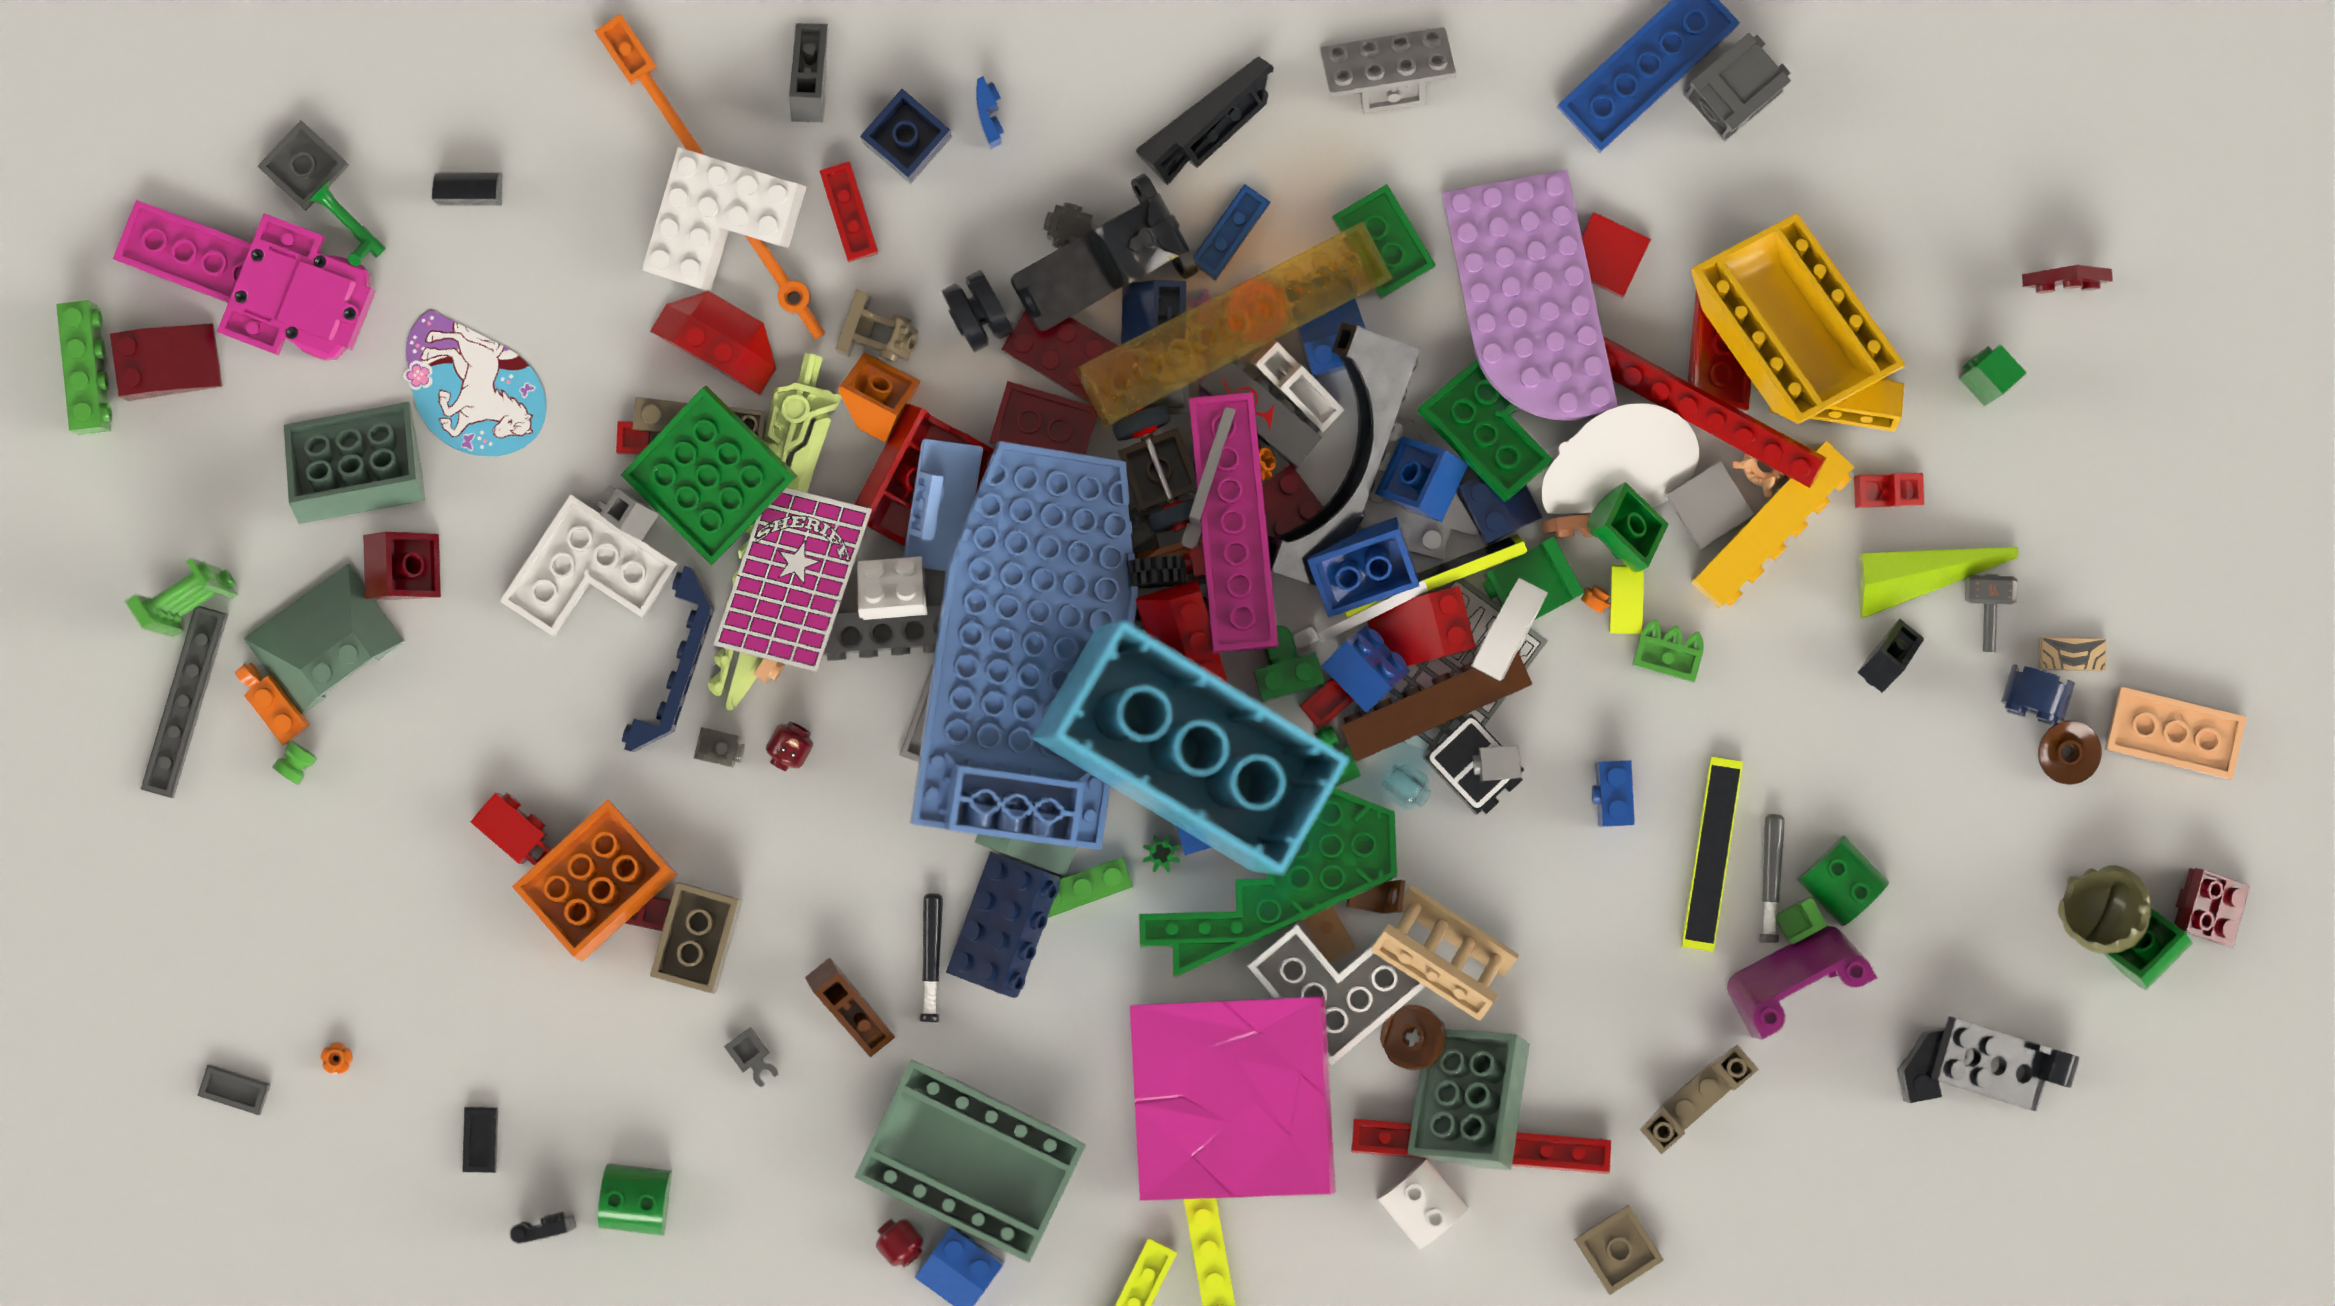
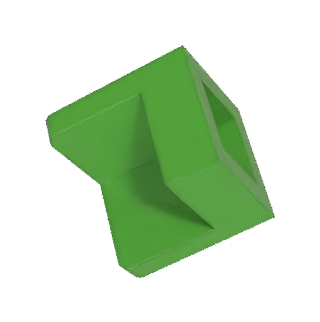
(1800, 920)

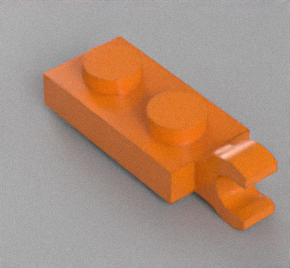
(272, 704)

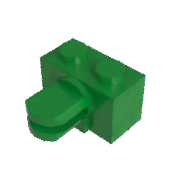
(1286, 670)

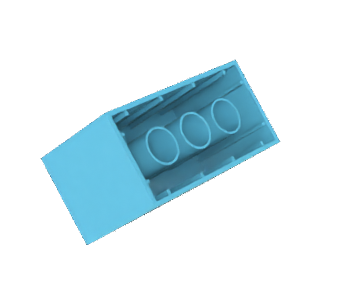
(1190, 748)

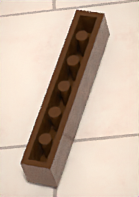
(1429, 707)

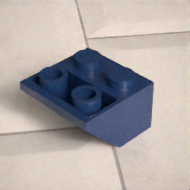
(1150, 305)

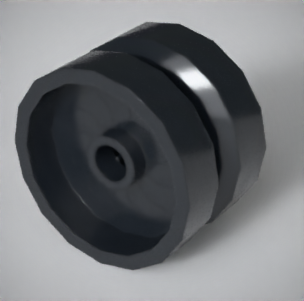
(977, 311)

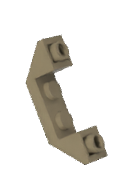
(1697, 1097)

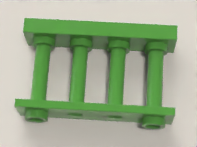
(167, 608)

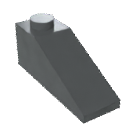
(808, 73)

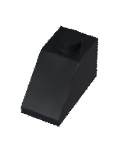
(1891, 656)

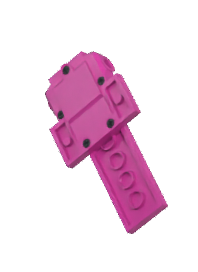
(272, 286)

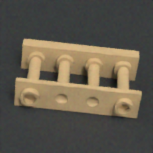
(1435, 972)

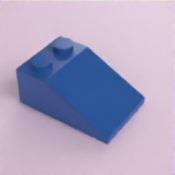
(1320, 335)
(1364, 568)

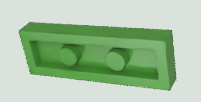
(1091, 886)

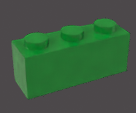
(1991, 374)

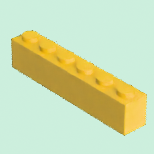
(1769, 528)

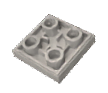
(1710, 505)

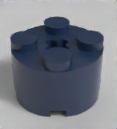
(2037, 694)

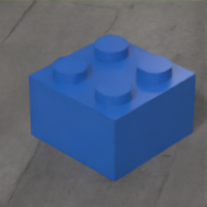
(1366, 667)

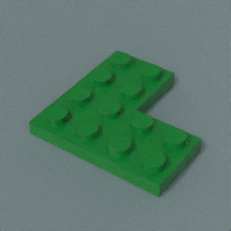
(1484, 433)

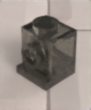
(707, 744)

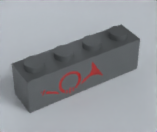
(1274, 418)

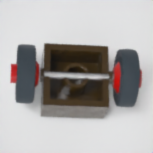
(1157, 468)

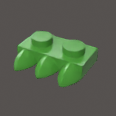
(1669, 655)

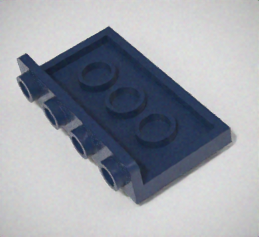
(1004, 925)

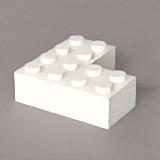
(707, 201)
(1355, 997)

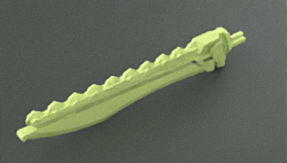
(785, 430)

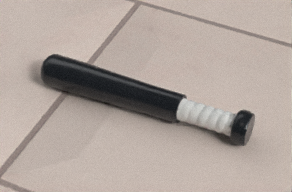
(931, 953)

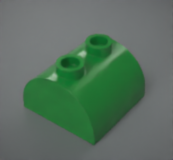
(1628, 527)
(1843, 881)
(2153, 953)
(634, 1199)

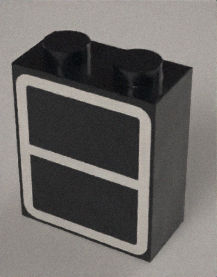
(1454, 764)

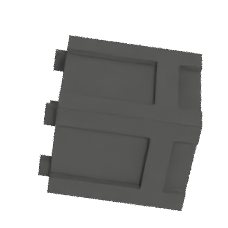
(1737, 86)

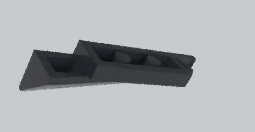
(1208, 123)

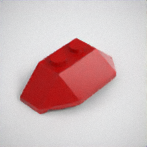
(719, 338)

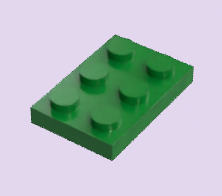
(1392, 235)

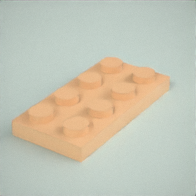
(2175, 733)

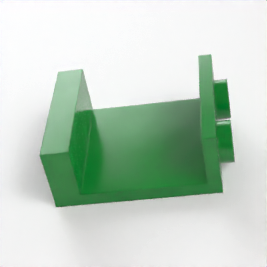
(1541, 566)

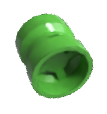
(296, 760)

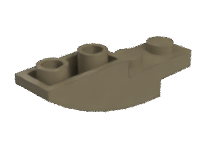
(655, 415)

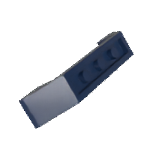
(643, 734)

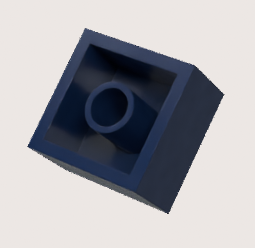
(906, 136)

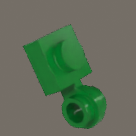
(1329, 737)

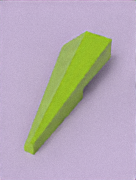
(1905, 575)

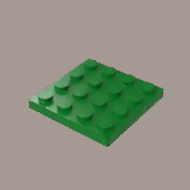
(708, 475)

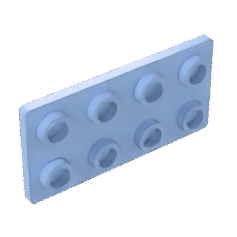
(941, 500)

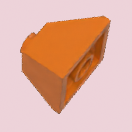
(877, 395)

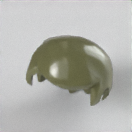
(2106, 909)

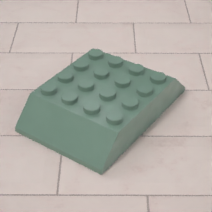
(970, 1160)

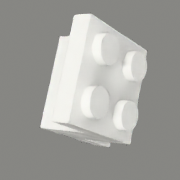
(891, 588)

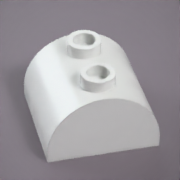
(1423, 1204)

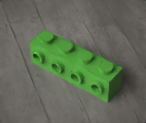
(84, 367)

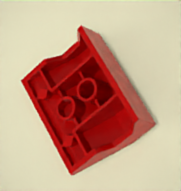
(893, 478)

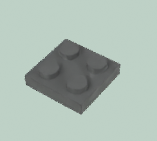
(302, 164)

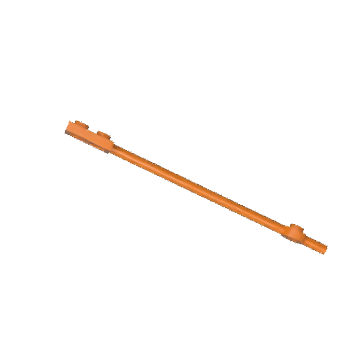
(637, 66)

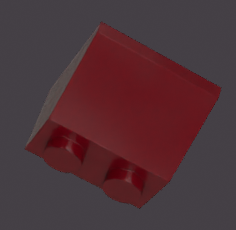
(401, 565)

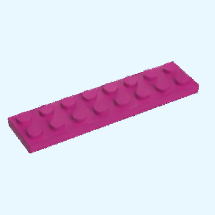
(1234, 527)

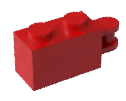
(512, 828)

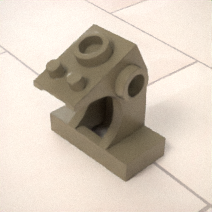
(860, 325)

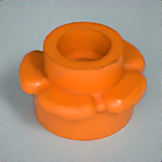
(1596, 598)
(344, 1054)

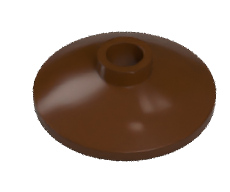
(2084, 754)

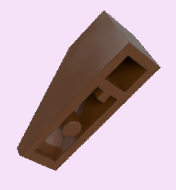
(849, 1007)

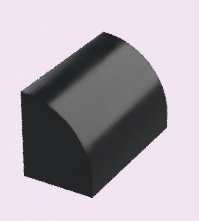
(467, 188)

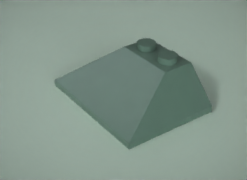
(323, 638)

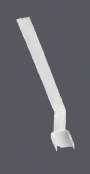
(1309, 635)

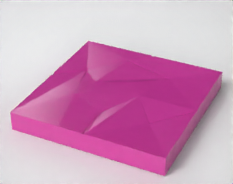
(1232, 1098)

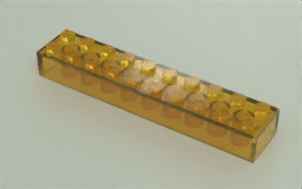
(1233, 324)

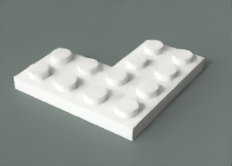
(584, 551)

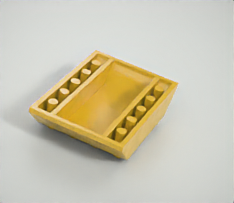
(1793, 321)

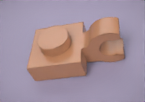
(1565, 526)

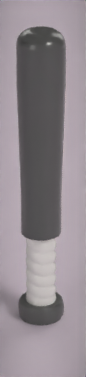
(1772, 874)

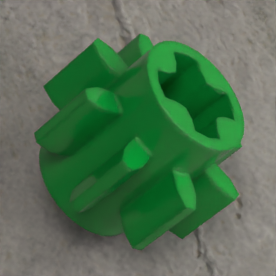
(1170, 857)

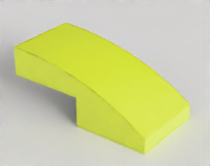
(1626, 600)

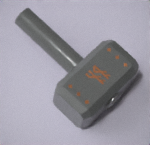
(1990, 591)

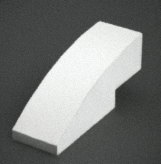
(1296, 385)
(1509, 629)

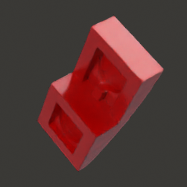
(1889, 490)

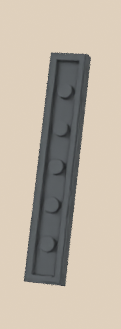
(184, 701)

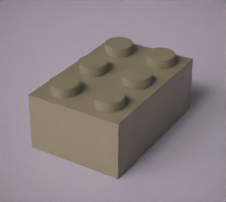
(696, 937)

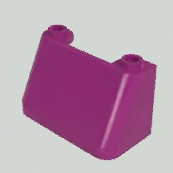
(1766, 982)

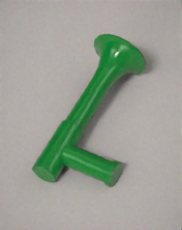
(367, 241)

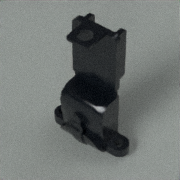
(1104, 260)

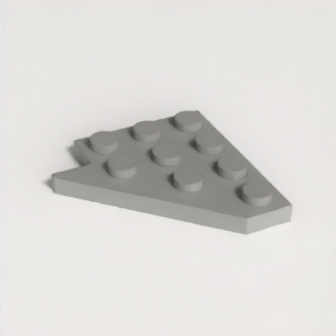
(1421, 533)

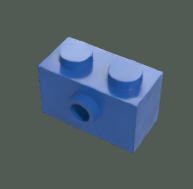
(1614, 793)

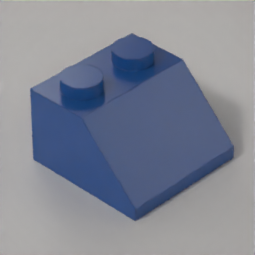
(1422, 478)
(959, 1269)

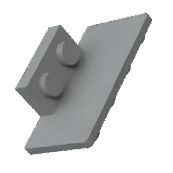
(1389, 69)

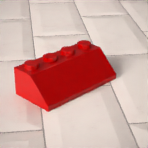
(1182, 624)

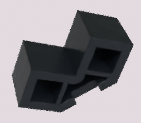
(1918, 1067)

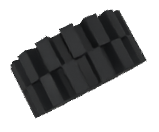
(1157, 571)

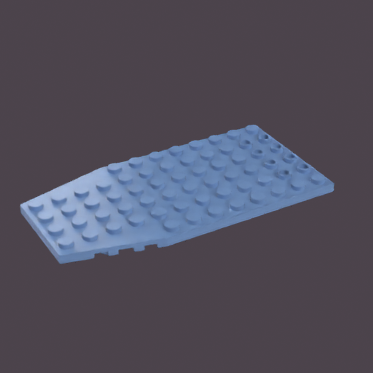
(1018, 606)

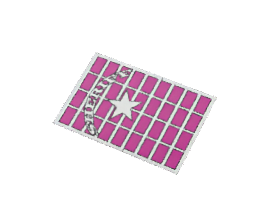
(793, 579)

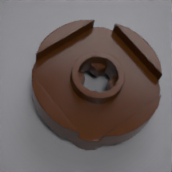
(1431, 1035)

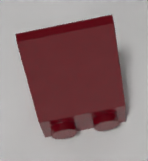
(165, 361)

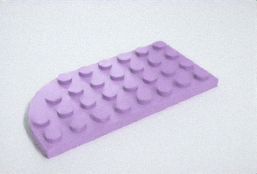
(1531, 295)

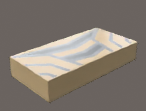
(2072, 654)

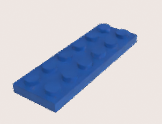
(1646, 68)

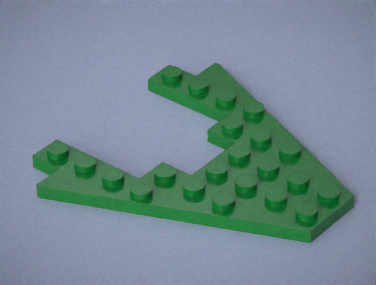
(1339, 858)

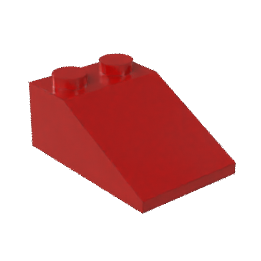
(1426, 627)

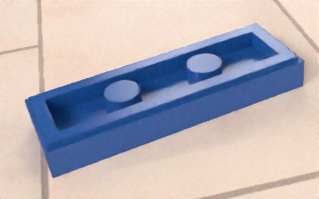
(1230, 232)

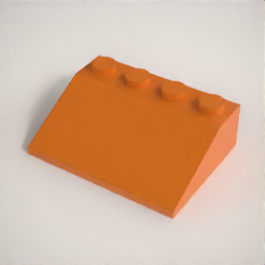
(594, 880)

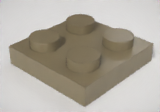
(1618, 1249)

